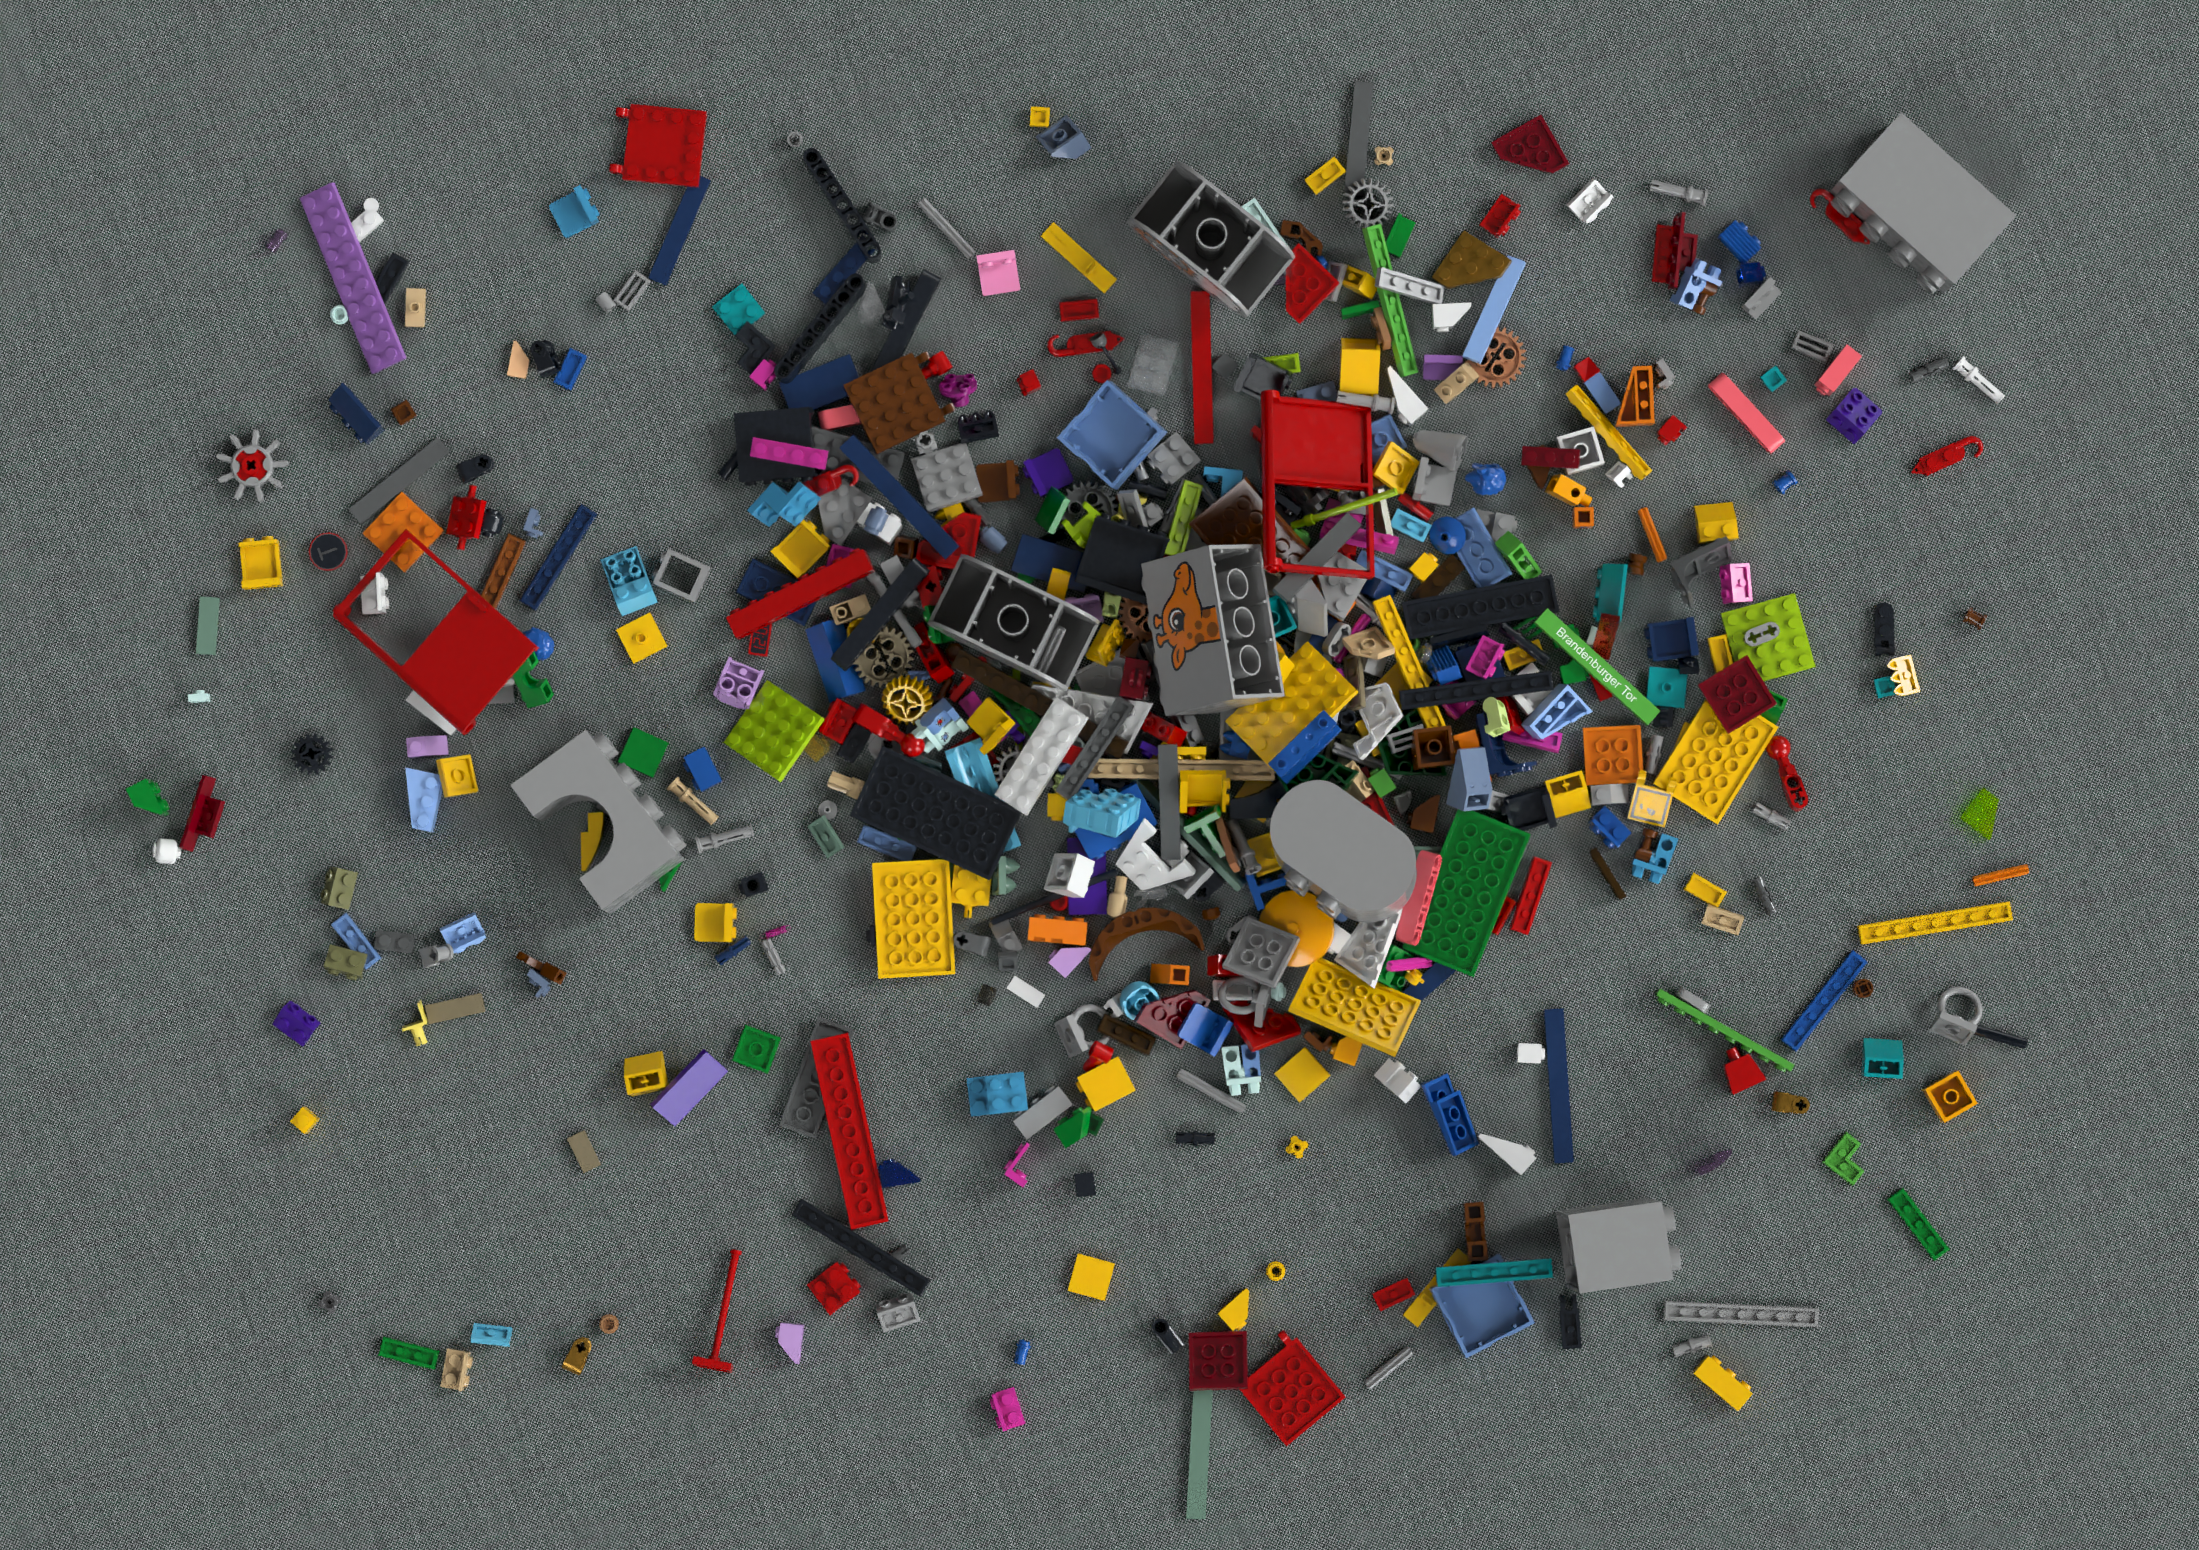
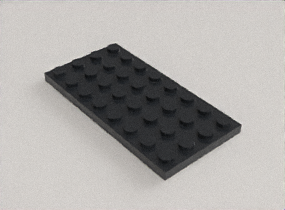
(936, 813)

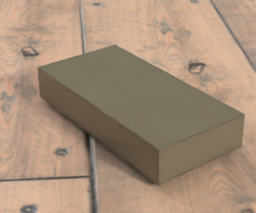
(584, 1151)

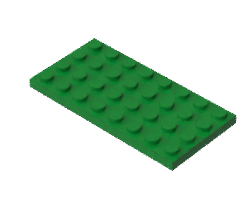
(1470, 890)

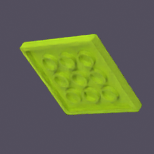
(1779, 656)
(774, 731)

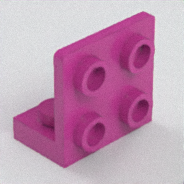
(1018, 1176)

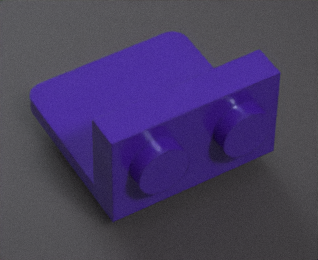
(1854, 415)
(1047, 471)

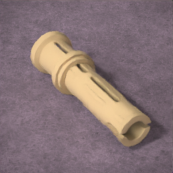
(685, 794)

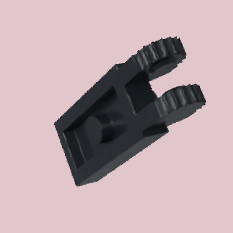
(1570, 1324)

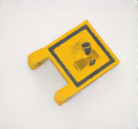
(1651, 803)

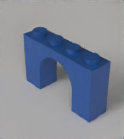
(1096, 843)

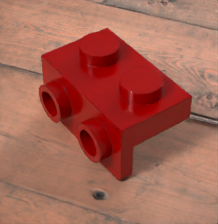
(1500, 215)
(838, 721)

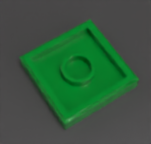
(1052, 510)
(643, 752)
(756, 1049)

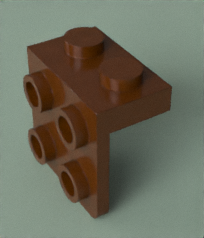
(998, 481)

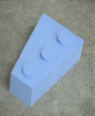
(1554, 712)
(424, 798)

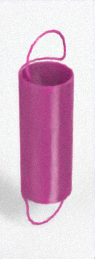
(774, 932)

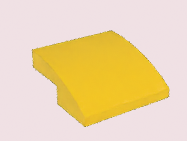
(1302, 1074)

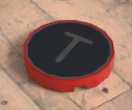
(328, 551)

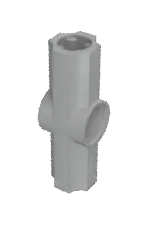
(925, 442)

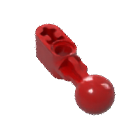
(886, 729)
(1779, 749)

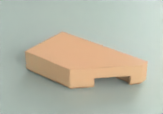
(518, 362)

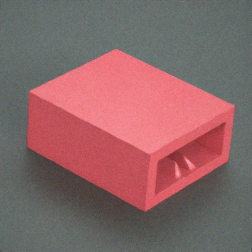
(1837, 371)

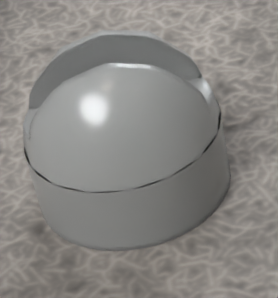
(791, 136)

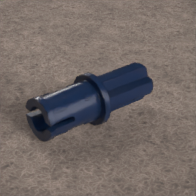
(732, 950)

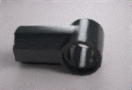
(1347, 721)
(1167, 1336)

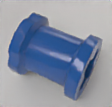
(1785, 482)

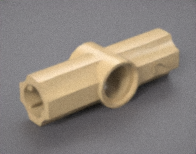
(850, 786)

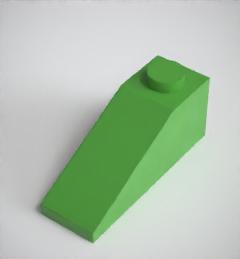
(1518, 556)

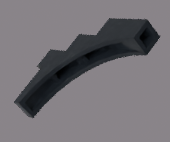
(1257, 804)

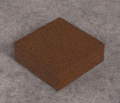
(403, 412)

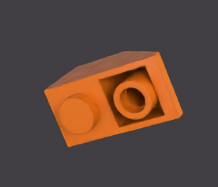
(1169, 974)

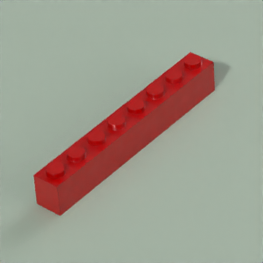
(800, 594)

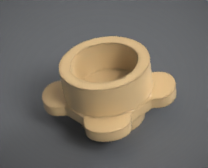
(1379, 159)

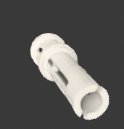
(1969, 375)

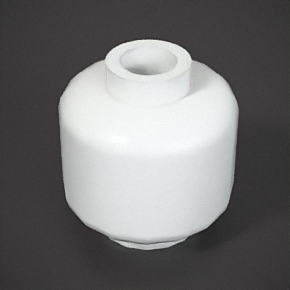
(166, 851)

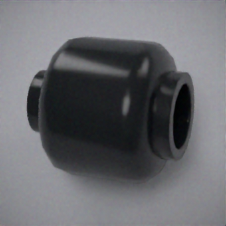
(492, 522)

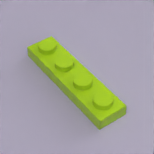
(1183, 514)

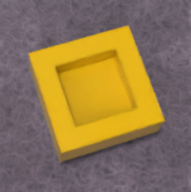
(1039, 117)

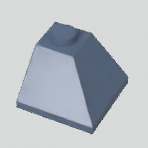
(1064, 139)

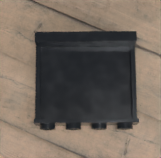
(778, 425)
(1116, 554)

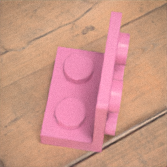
(998, 273)

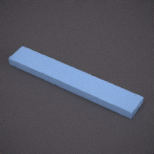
(1493, 311)

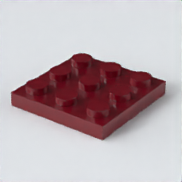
(1737, 694)
(1218, 1360)

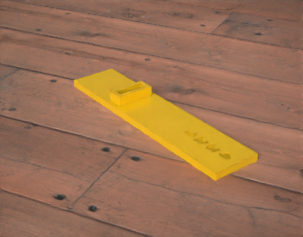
(1078, 257)
(1425, 1302)

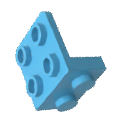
(574, 212)

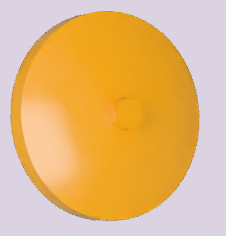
(1304, 919)

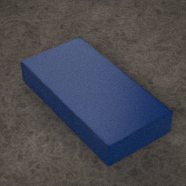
(570, 369)

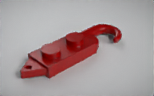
(1848, 226)
(1081, 344)
(1946, 456)
(831, 480)

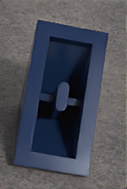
(1377, 589)

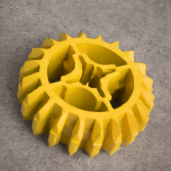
(899, 704)

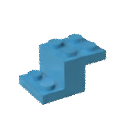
(1229, 477)
(778, 502)
(997, 1094)

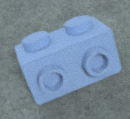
(463, 933)

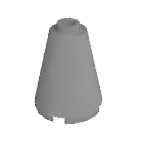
(1442, 447)

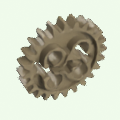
(898, 648)

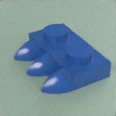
(1237, 748)

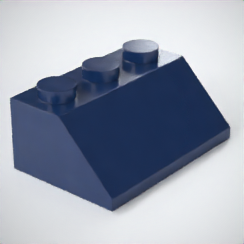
(355, 414)

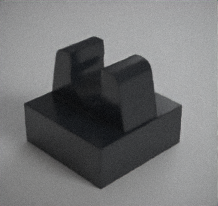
(1664, 717)

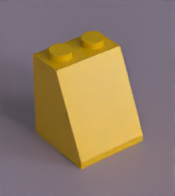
(1359, 366)

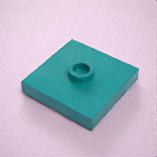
(1666, 687)

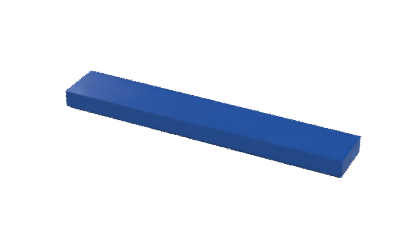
(1824, 1000)

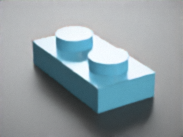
(1410, 525)
(491, 1334)

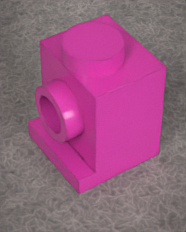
(764, 373)

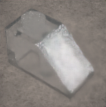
(870, 306)

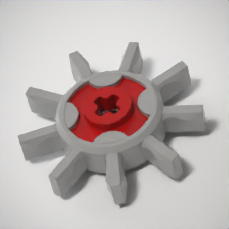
(252, 454)

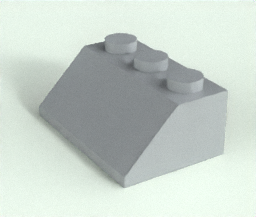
(1309, 610)

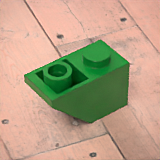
(1075, 1128)

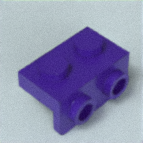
(296, 1023)

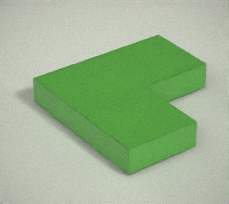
(1839, 1159)

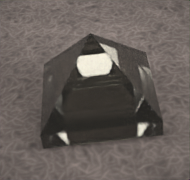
(1211, 748)
(987, 995)

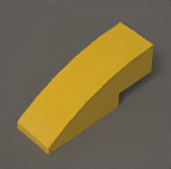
(591, 840)

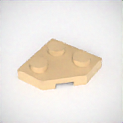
(1369, 644)

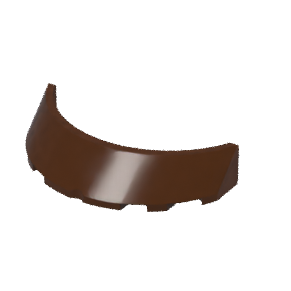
(1140, 921)

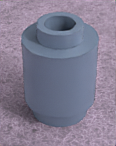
(876, 520)
(993, 539)

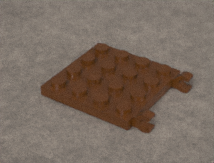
(895, 402)

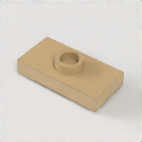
(415, 307)

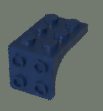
(1497, 758)

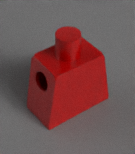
(1741, 1071)

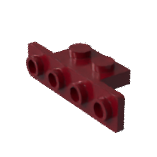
(1683, 250)
(203, 815)

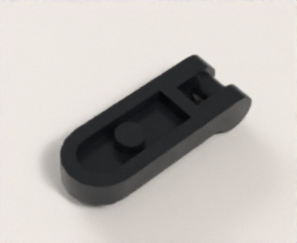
(1884, 629)

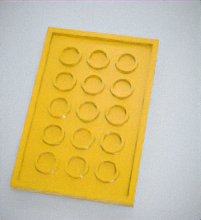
(1308, 691)
(1712, 763)
(913, 918)
(1353, 1008)

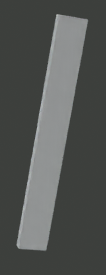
(1741, 1314)

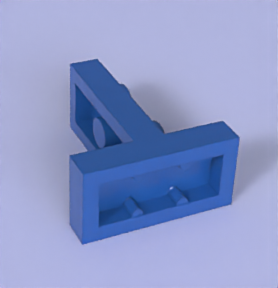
(1266, 885)

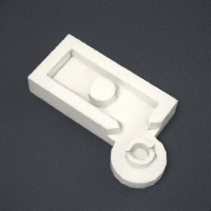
(368, 220)

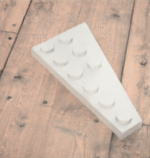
(1097, 705)
(1368, 948)

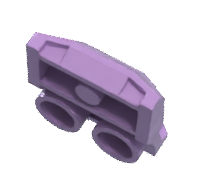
(737, 684)

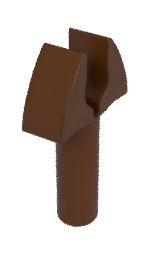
(944, 690)

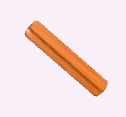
(1652, 534)
(2000, 875)

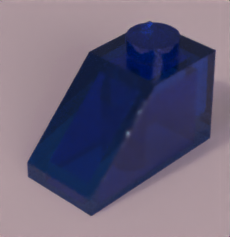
(1750, 274)
(896, 1174)

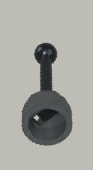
(1100, 341)

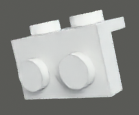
(1589, 201)

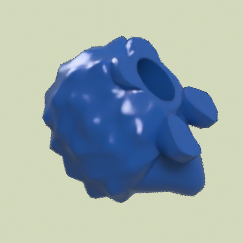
(1486, 478)
(542, 640)

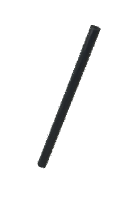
(1047, 899)

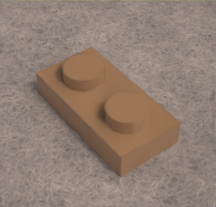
(1382, 335)

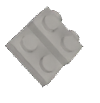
(1173, 459)
(1497, 523)

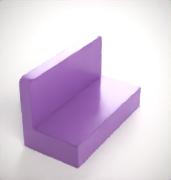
(1440, 366)

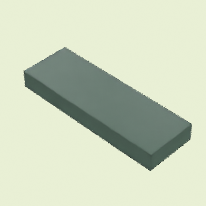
(207, 625)

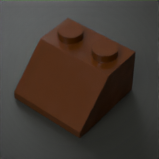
(1432, 747)

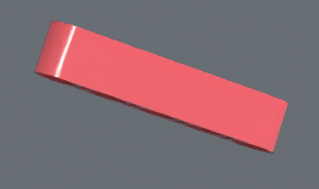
(1746, 413)
(838, 418)
(1416, 909)

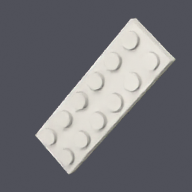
(1041, 756)

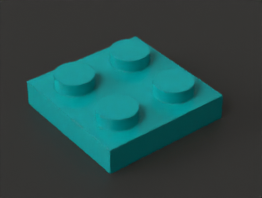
(738, 308)

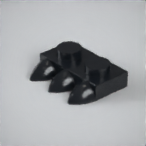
(978, 428)

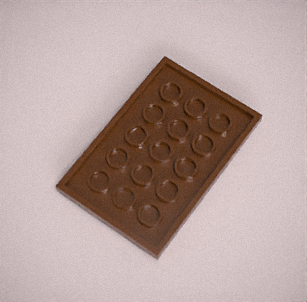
(1238, 520)

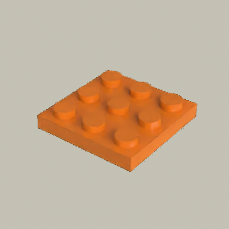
(391, 523)
(1612, 754)

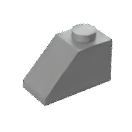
(1608, 794)

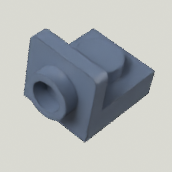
(532, 520)
(537, 979)

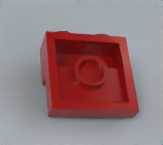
(834, 1287)

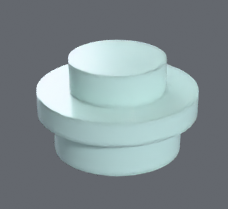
(339, 314)
(1279, 992)

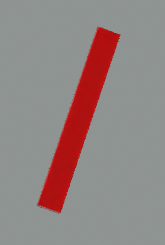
(1201, 367)

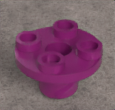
(958, 388)

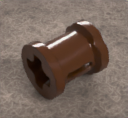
(1974, 618)

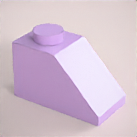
(427, 746)
(1067, 959)
(791, 1339)

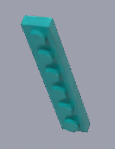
(1494, 1272)

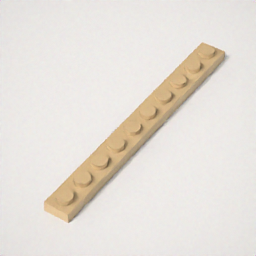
(1149, 769)

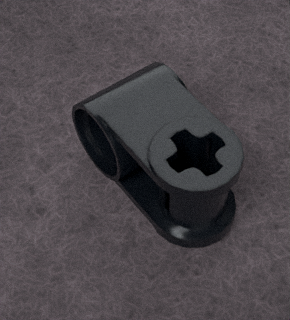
(546, 359)
(471, 469)
(1211, 885)

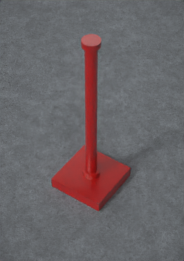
(713, 1361)

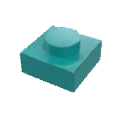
(1773, 379)
(1884, 687)

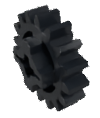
(310, 745)

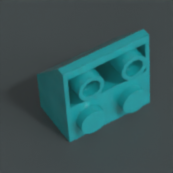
(1882, 1058)

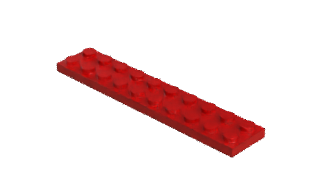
(849, 1131)

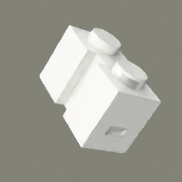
(1397, 1080)

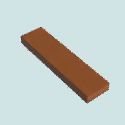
(503, 569)

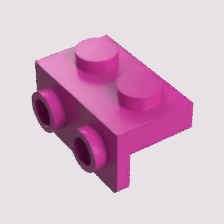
(1484, 657)

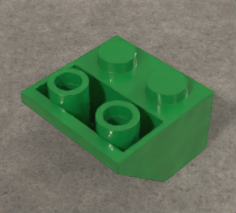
(147, 797)
(1394, 979)

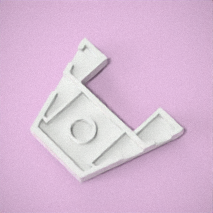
(1379, 717)
(1145, 866)

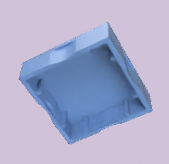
(1112, 434)
(1482, 1312)

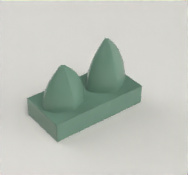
(1001, 883)

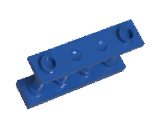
(1305, 747)

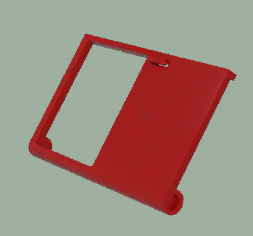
(1314, 447)
(462, 658)

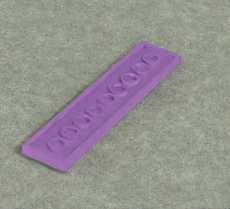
(353, 278)

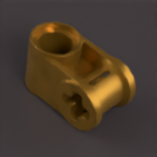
(1786, 1103)
(575, 1358)

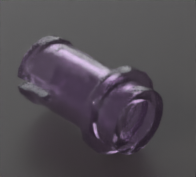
(276, 241)

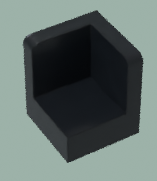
(1085, 1184)

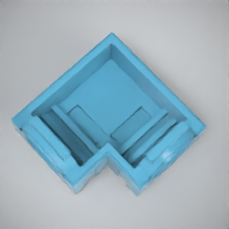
(1103, 813)

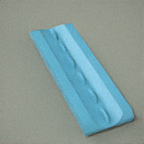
(975, 770)

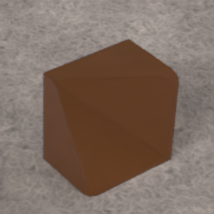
(905, 547)
(1129, 648)

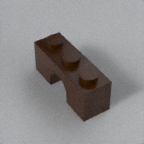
(1475, 1231)

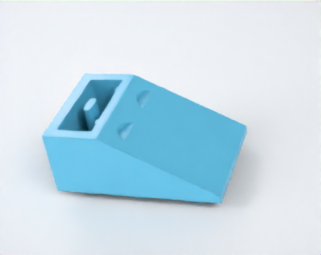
(629, 581)

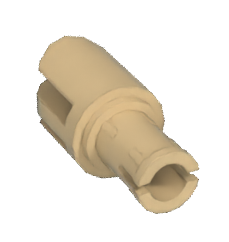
(1117, 899)

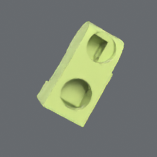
(1110, 605)
(1496, 717)

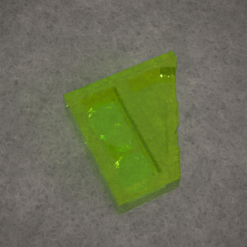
(1981, 813)

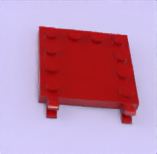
(662, 145)
(1291, 1390)

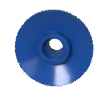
(1455, 535)

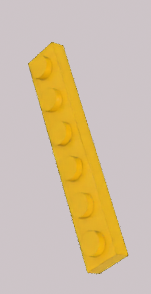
(1608, 432)

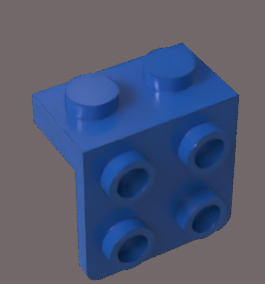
(1205, 1029)

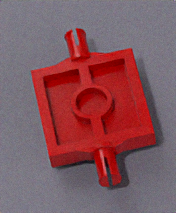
(466, 517)

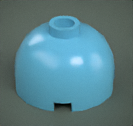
(1134, 997)

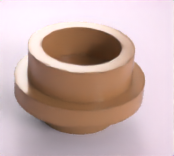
(609, 1324)

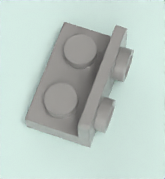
(1762, 299)
(897, 1312)

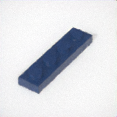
(848, 265)

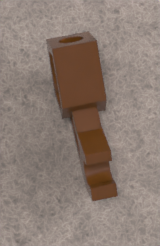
(1309, 239)
(546, 969)

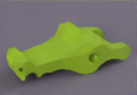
(1081, 529)

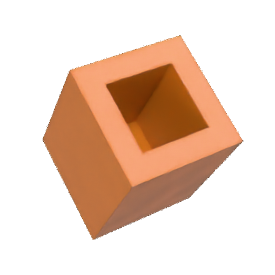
(1583, 517)

